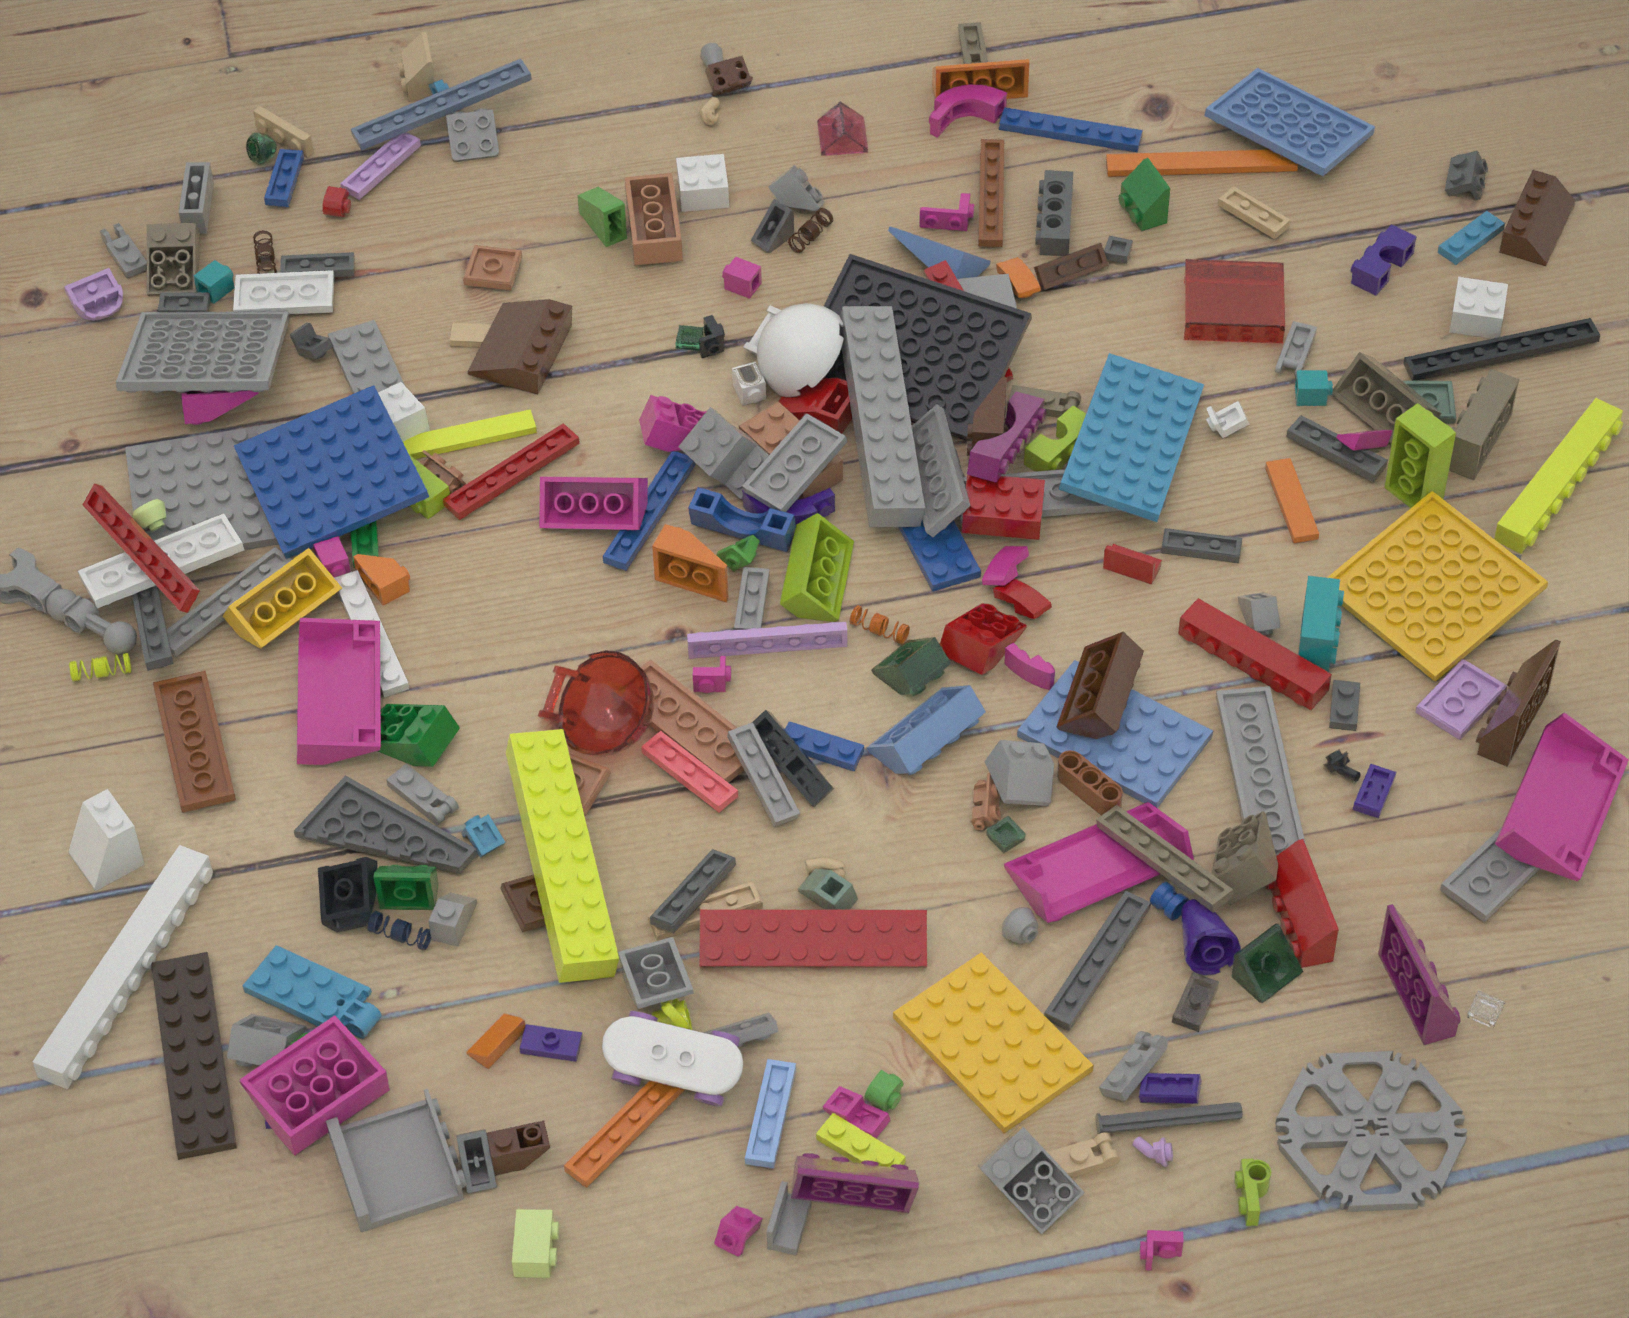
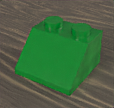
(1145, 196)
(406, 887)

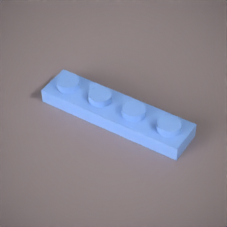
(770, 1113)

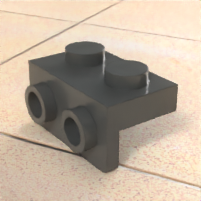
(1466, 174)

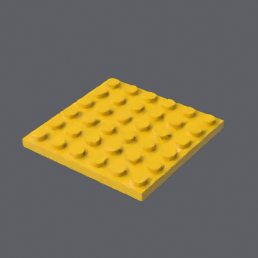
(1435, 585)

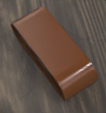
(1088, 782)

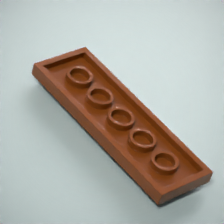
(194, 741)

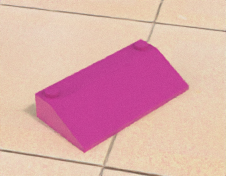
(338, 690)
(1562, 799)
(1089, 866)

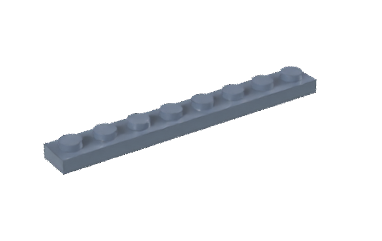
(441, 104)

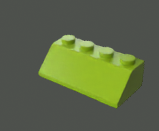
(817, 570)

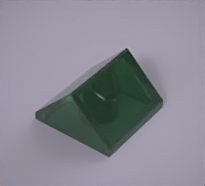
(1266, 964)

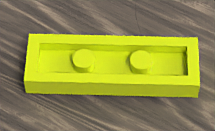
(856, 1143)

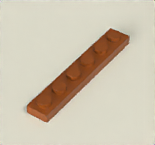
(991, 193)

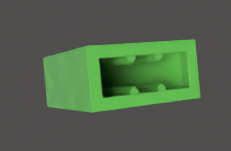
(604, 215)

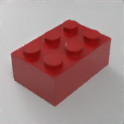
(1004, 507)

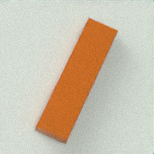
(1292, 500)

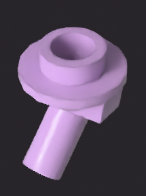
(1160, 1151)

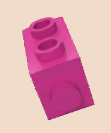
(948, 218)

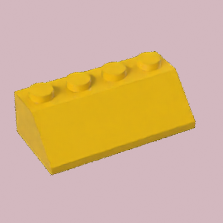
(281, 600)

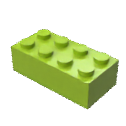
(1419, 456)

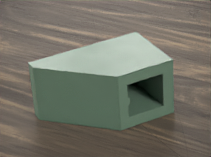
(829, 890)

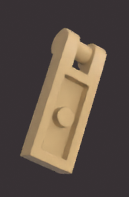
(1079, 1157)

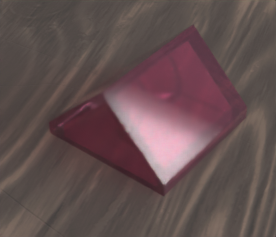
(842, 131)

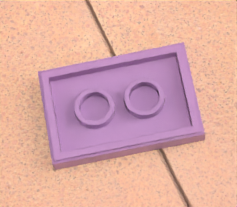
(1460, 699)

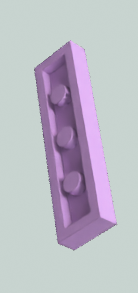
(380, 164)

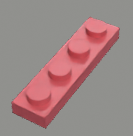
(689, 771)

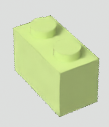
(533, 1243)

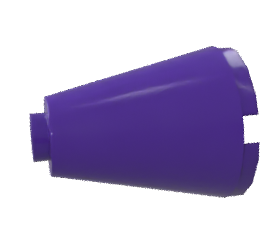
(1206, 939)

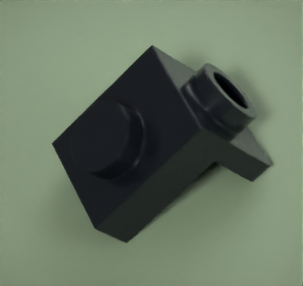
(714, 338)

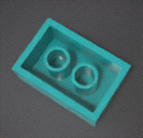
(1319, 621)

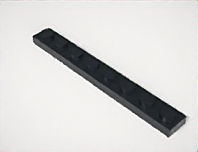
(1501, 349)

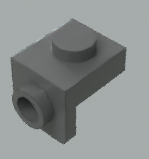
(310, 344)

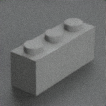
(196, 194)

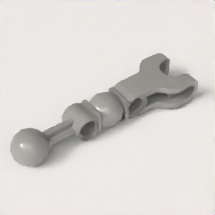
(45, 595)

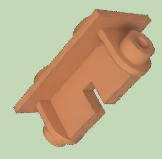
(436, 465)
(987, 795)

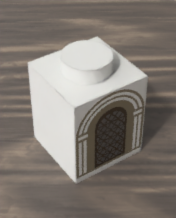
(749, 383)

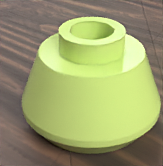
(150, 515)

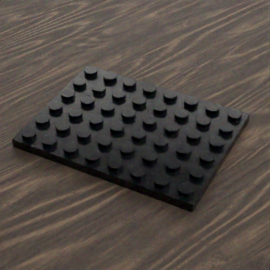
(947, 338)

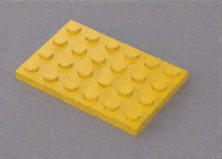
(993, 1042)

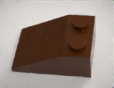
(989, 416)

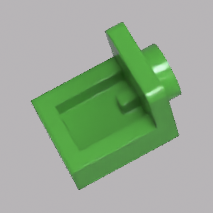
(740, 554)

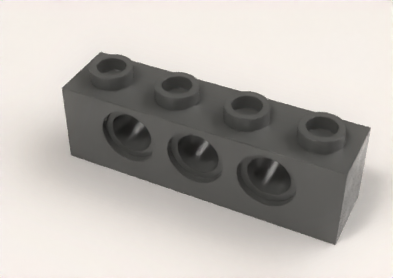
(1055, 214)

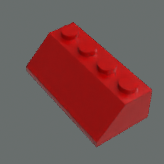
(1303, 907)

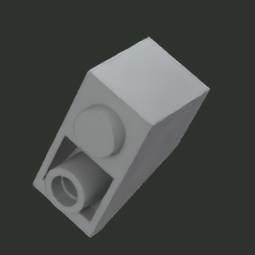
(795, 190)

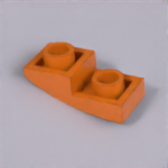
(1021, 277)

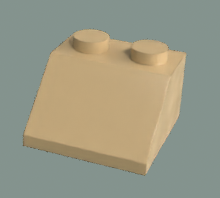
(417, 68)

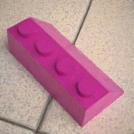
(592, 502)

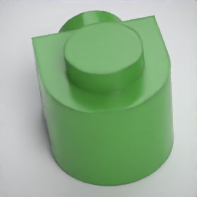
(884, 1091)

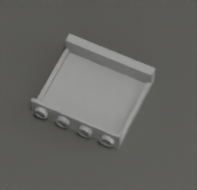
(397, 1163)

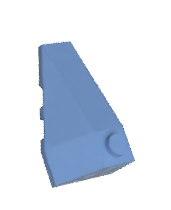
(931, 252)

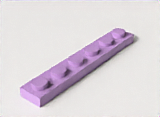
(767, 640)

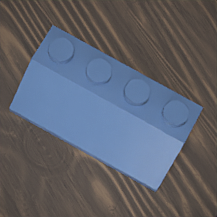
(928, 729)

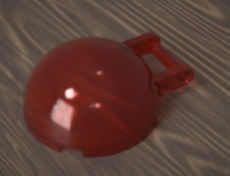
(603, 704)

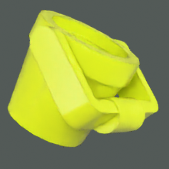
(674, 1013)

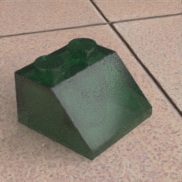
(912, 666)

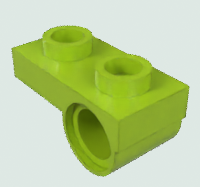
(1252, 1189)

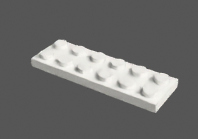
(187, 548)

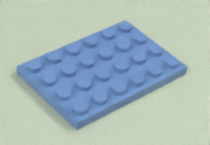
(1290, 121)
(1142, 756)

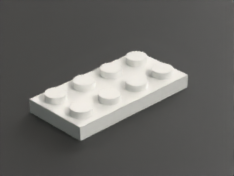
(285, 292)

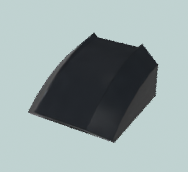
(347, 894)

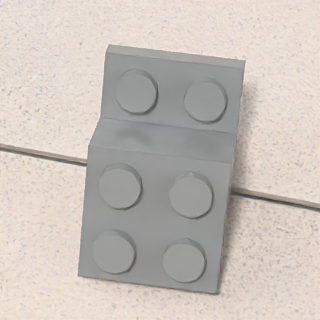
(723, 451)

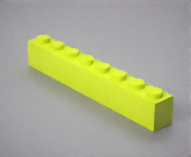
(1558, 476)

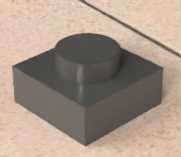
(1118, 249)

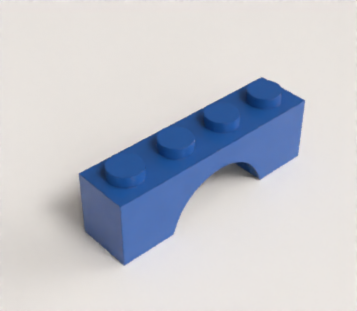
(715, 513)

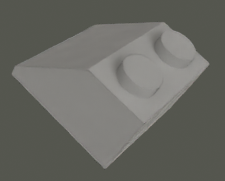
(1022, 772)
(260, 1038)

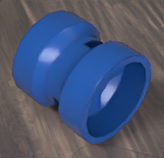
(1168, 900)

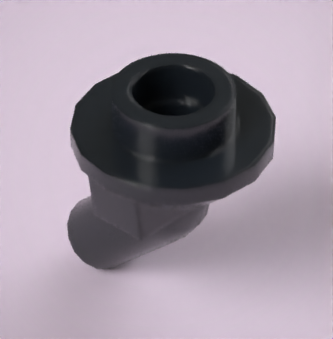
(1337, 762)

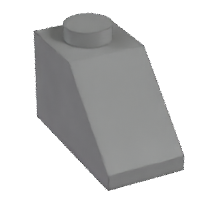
(1260, 612)
(451, 918)

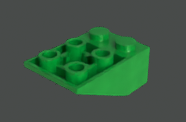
(416, 732)

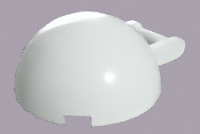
(796, 346)

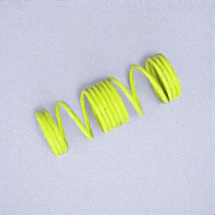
(101, 667)

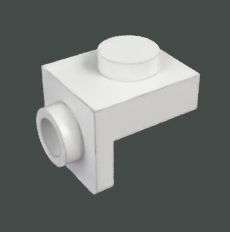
(1227, 420)

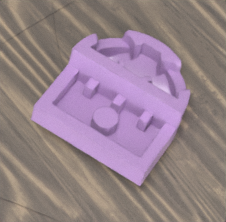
(95, 295)

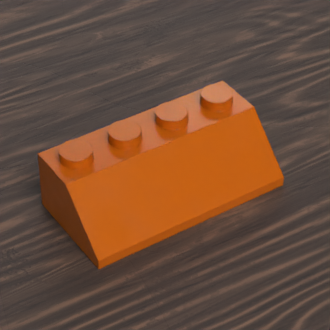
(1003, 75)

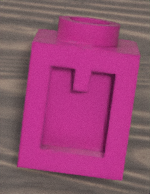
(1161, 1243)

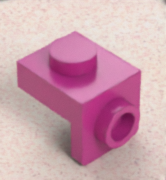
(711, 678)
(736, 1229)

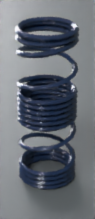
(400, 930)

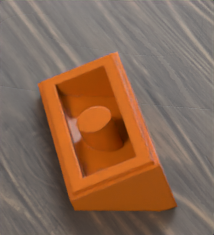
(497, 1040)

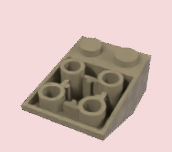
(172, 257)
(1246, 857)

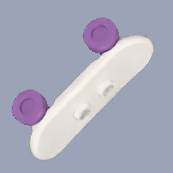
(673, 1056)

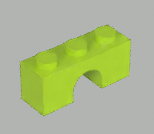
(1052, 454)

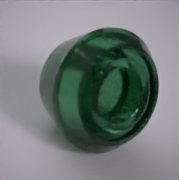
(260, 148)

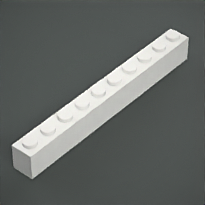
(122, 967)

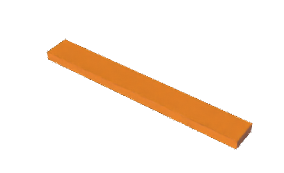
(1202, 162)

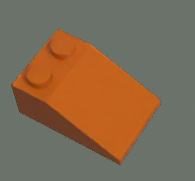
(689, 564)

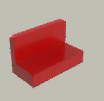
(1131, 563)

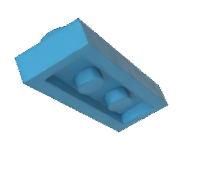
(1471, 237)

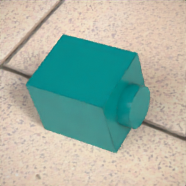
(214, 280)
(1312, 388)

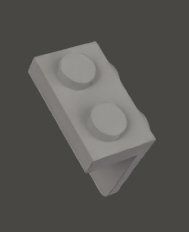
(472, 135)

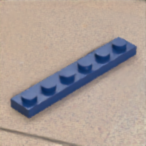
(1070, 129)
(660, 495)

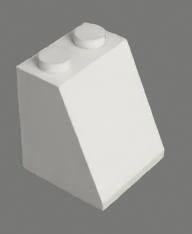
(104, 841)

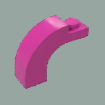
(966, 101)

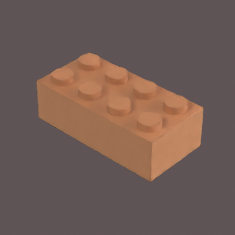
(653, 219)
(772, 427)

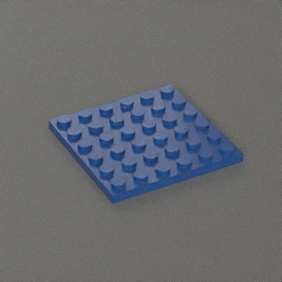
(330, 471)

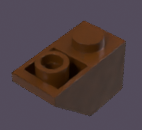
(517, 1146)

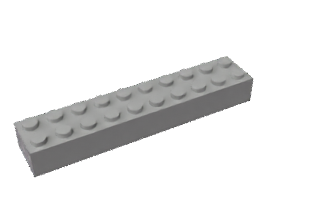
(881, 417)

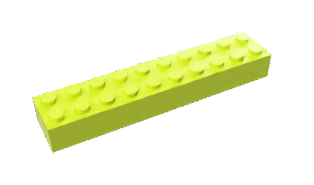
(561, 856)

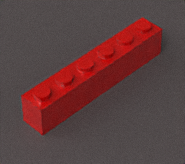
(1254, 654)

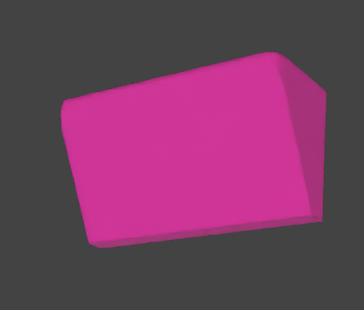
(1365, 439)

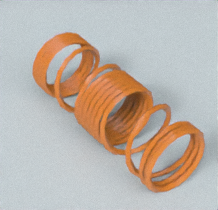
(879, 625)

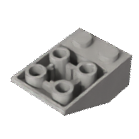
(1031, 1179)

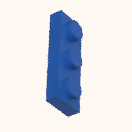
(284, 177)
(826, 747)

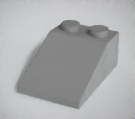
(654, 973)

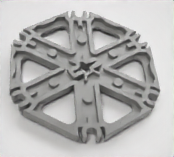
(1391, 1132)

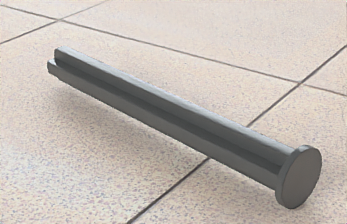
(1168, 1117)

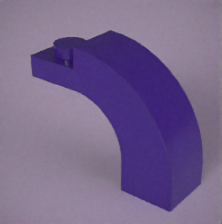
(802, 509)

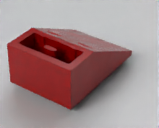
(825, 402)
(980, 637)

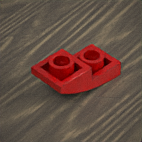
(1025, 598)

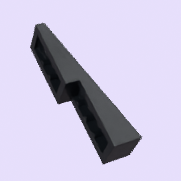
(792, 759)

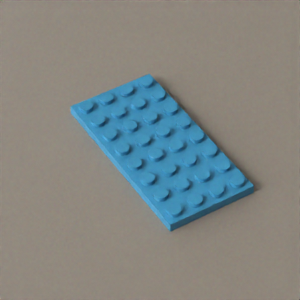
(1132, 437)

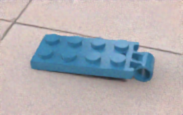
(312, 992)

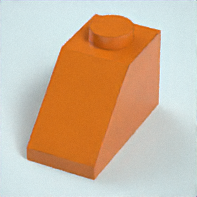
(383, 577)

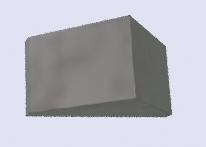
(775, 227)
(476, 1161)

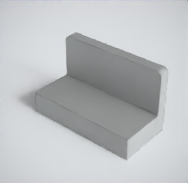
(787, 1222)

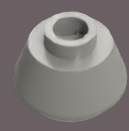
(1020, 926)

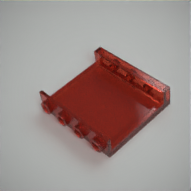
(1234, 301)

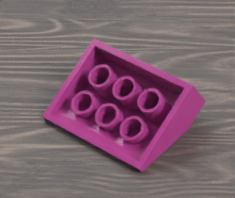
(315, 1081)

